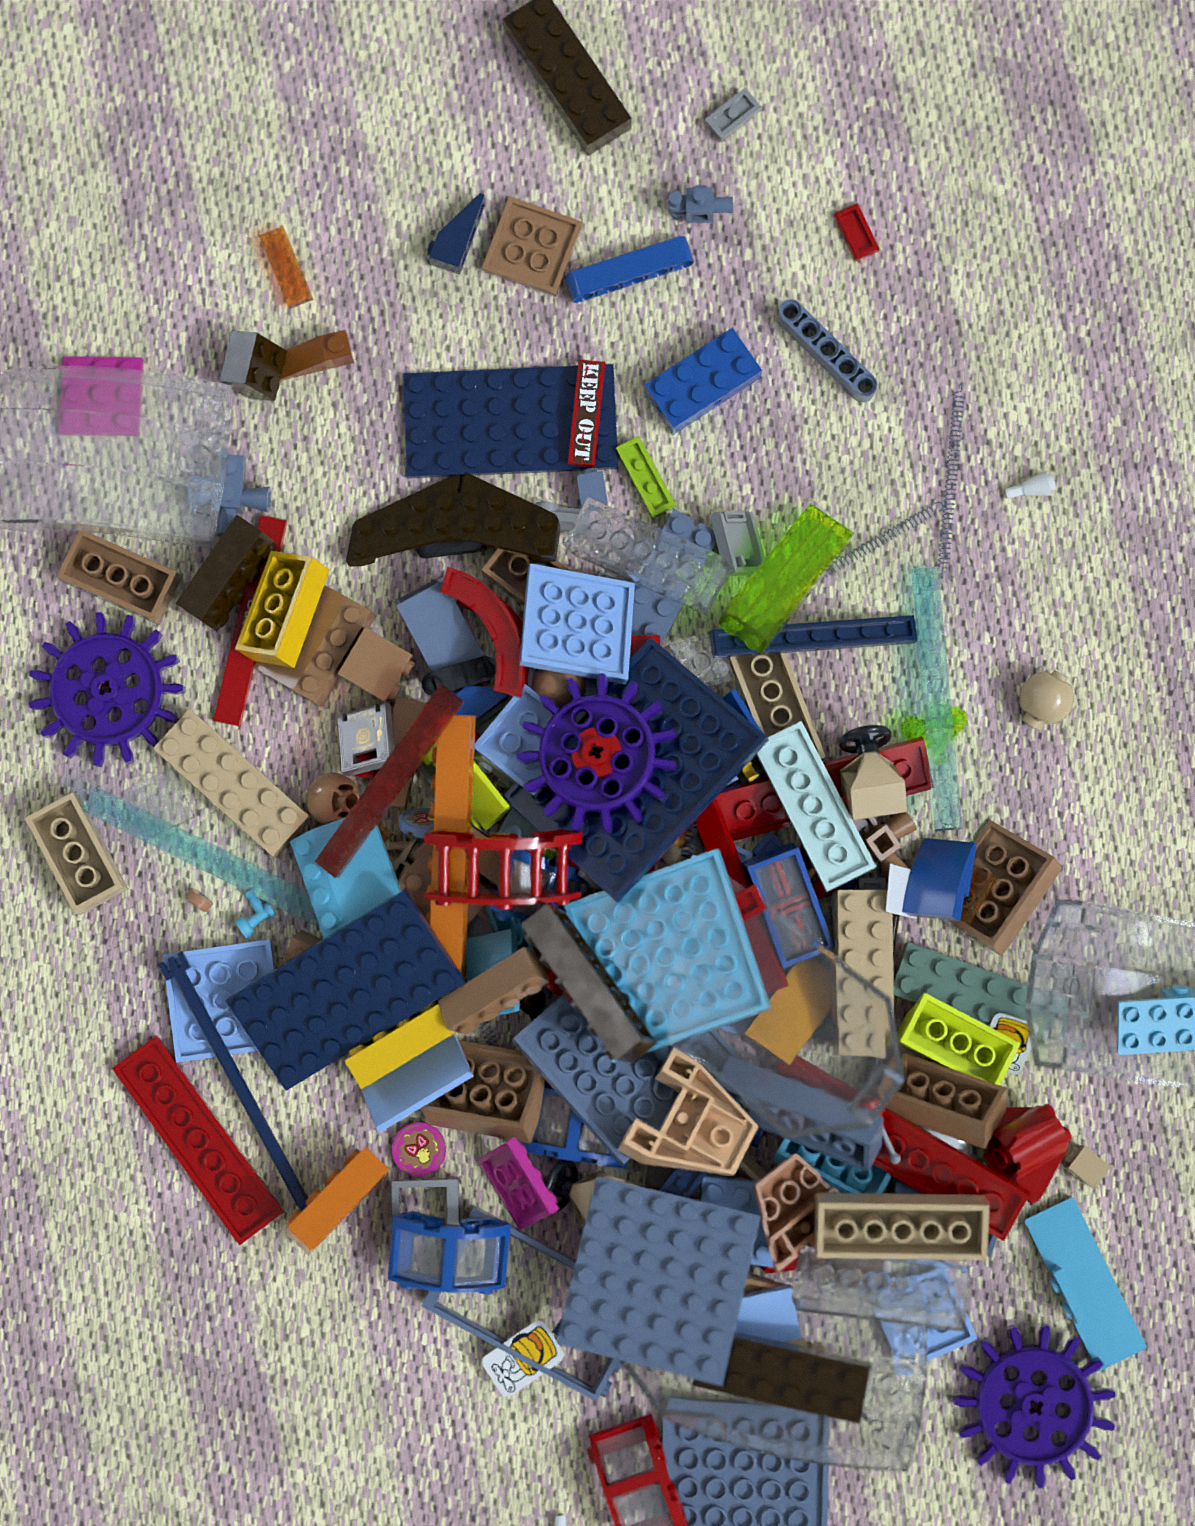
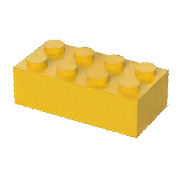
(282, 609)
(398, 1046)

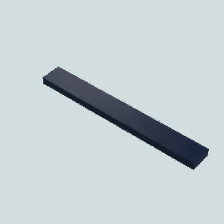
(823, 636)

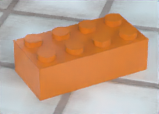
(332, 1205)

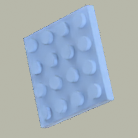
(577, 623)
(216, 976)

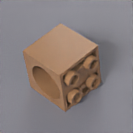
(377, 665)

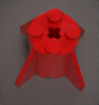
(1028, 1147)

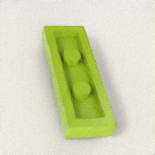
(645, 477)

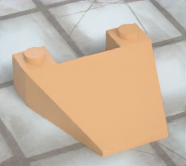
(702, 1128)

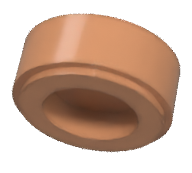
(199, 900)

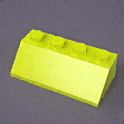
(487, 802)
(956, 1040)

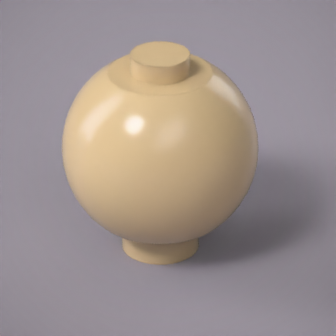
(1046, 699)

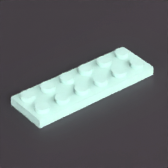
(814, 807)

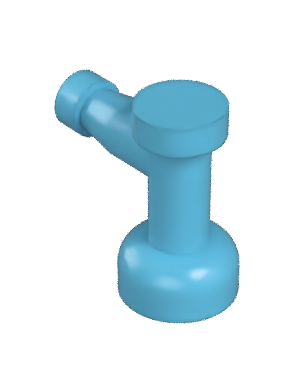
(261, 913)

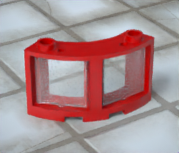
(630, 1478)

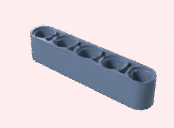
(824, 338)

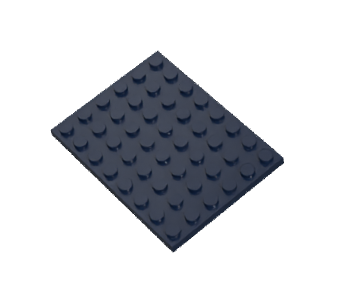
(709, 752)

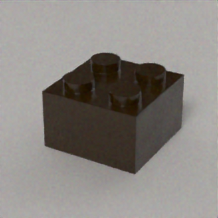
(253, 365)

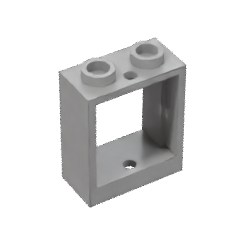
(453, 1202)

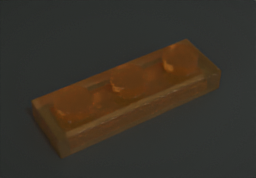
(286, 267)

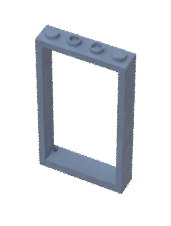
(430, 1303)

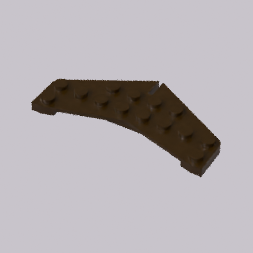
(445, 514)

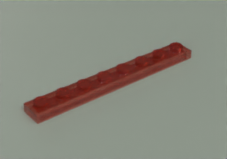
(389, 781)

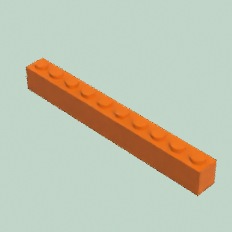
(453, 812)

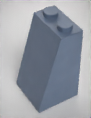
(437, 626)

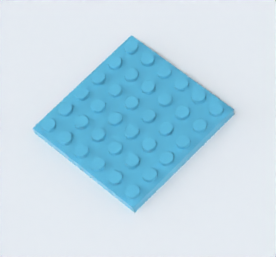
(676, 949)

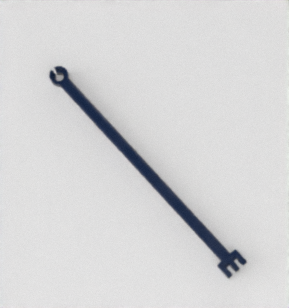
(232, 1072)

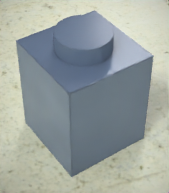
(591, 485)

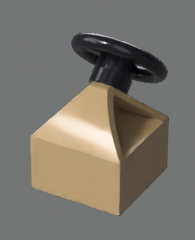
(870, 782)
(573, 1190)

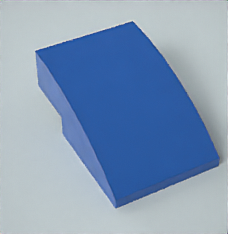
(940, 879)

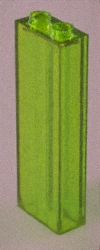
(785, 579)

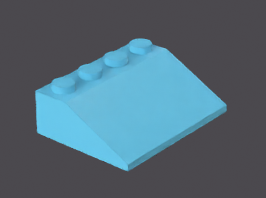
(361, 887)

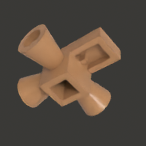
(882, 839)

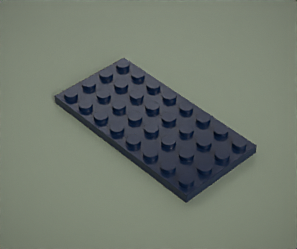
(499, 421)
(345, 990)

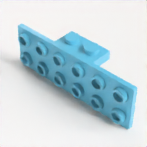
(1157, 1023)
(1084, 1283)

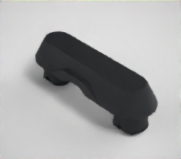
(446, 549)
(460, 674)

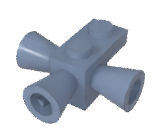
(237, 497)

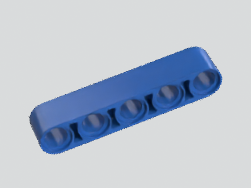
(629, 268)

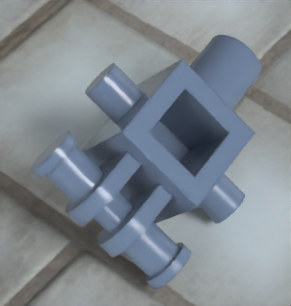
(698, 204)

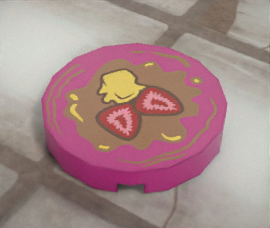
(419, 1149)

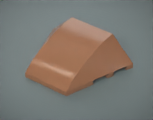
(788, 1207)

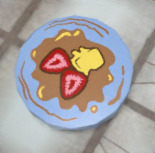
(416, 821)

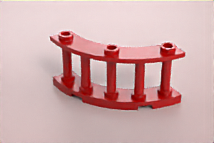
(501, 623)
(504, 844)

